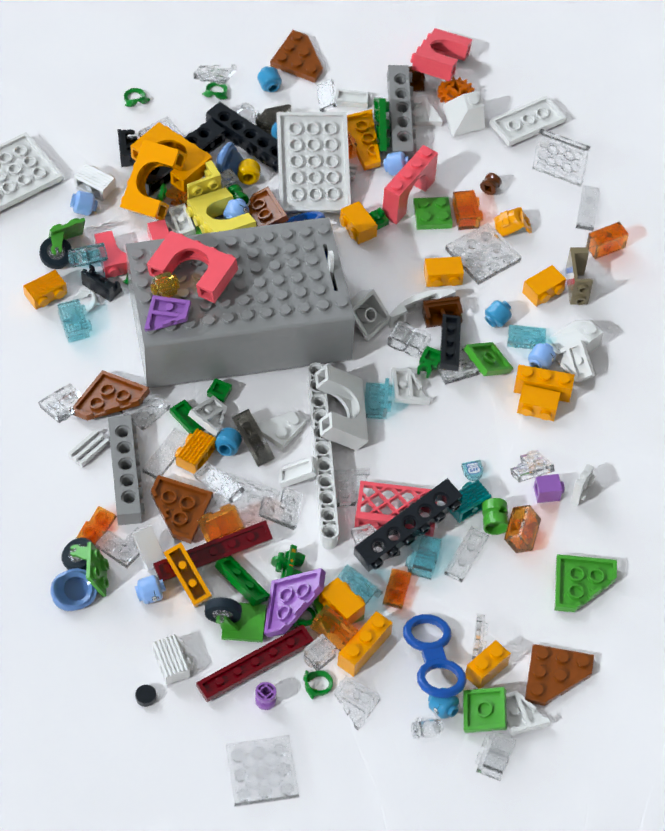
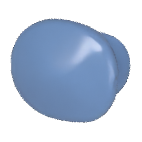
(228, 158)
(72, 590)

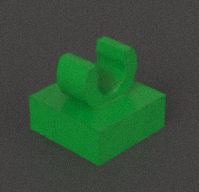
(380, 218)

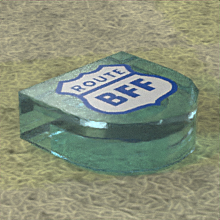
(472, 470)

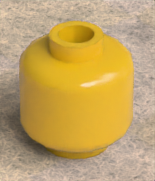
(248, 171)

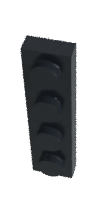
(450, 342)

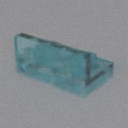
(525, 336)
(377, 399)
(359, 584)

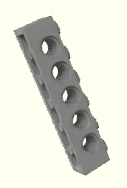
(401, 123)
(126, 512)

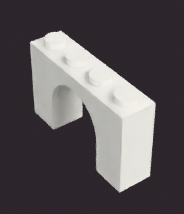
(348, 389)

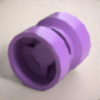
(265, 701)

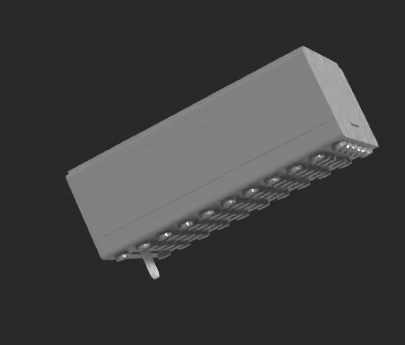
(275, 314)

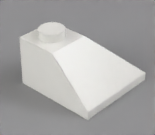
(465, 114)
(369, 313)
(576, 331)

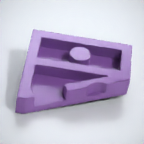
(166, 312)

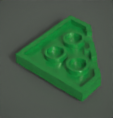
(381, 106)

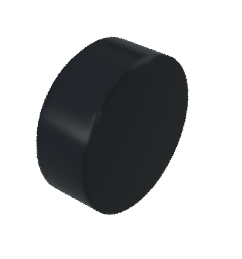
(145, 695)

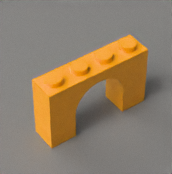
(150, 157)
(194, 163)

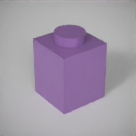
(548, 488)

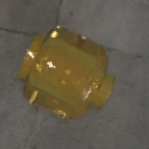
(165, 285)

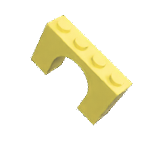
(210, 205)

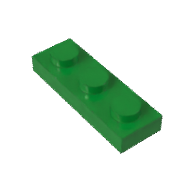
(242, 580)

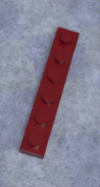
(219, 548)
(254, 663)

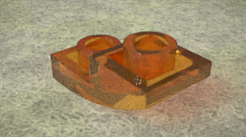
(98, 525)
(397, 588)

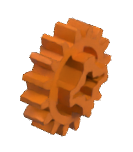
(451, 89)

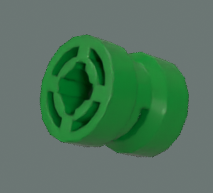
(237, 193)

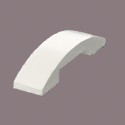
(415, 304)

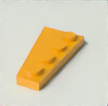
(362, 130)

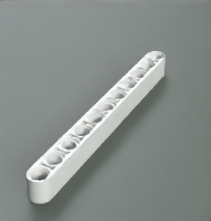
(318, 409)

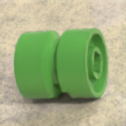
(495, 516)

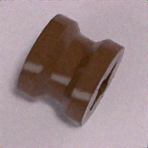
(491, 183)

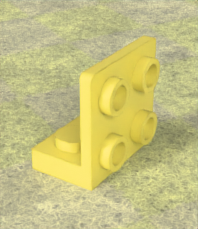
(205, 185)

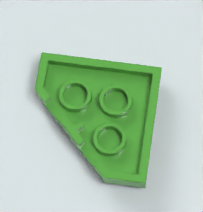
(581, 580)

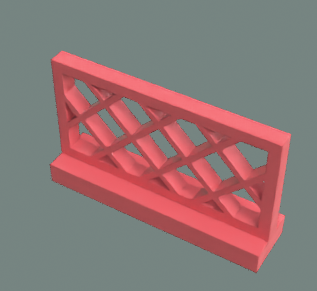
(376, 517)

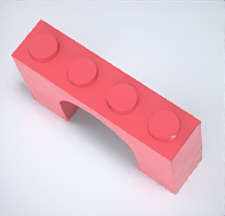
(431, 56)
(417, 172)
(178, 248)
(117, 262)

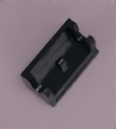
(124, 146)
(100, 284)

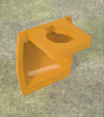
(511, 221)

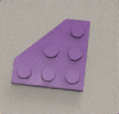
(290, 599)

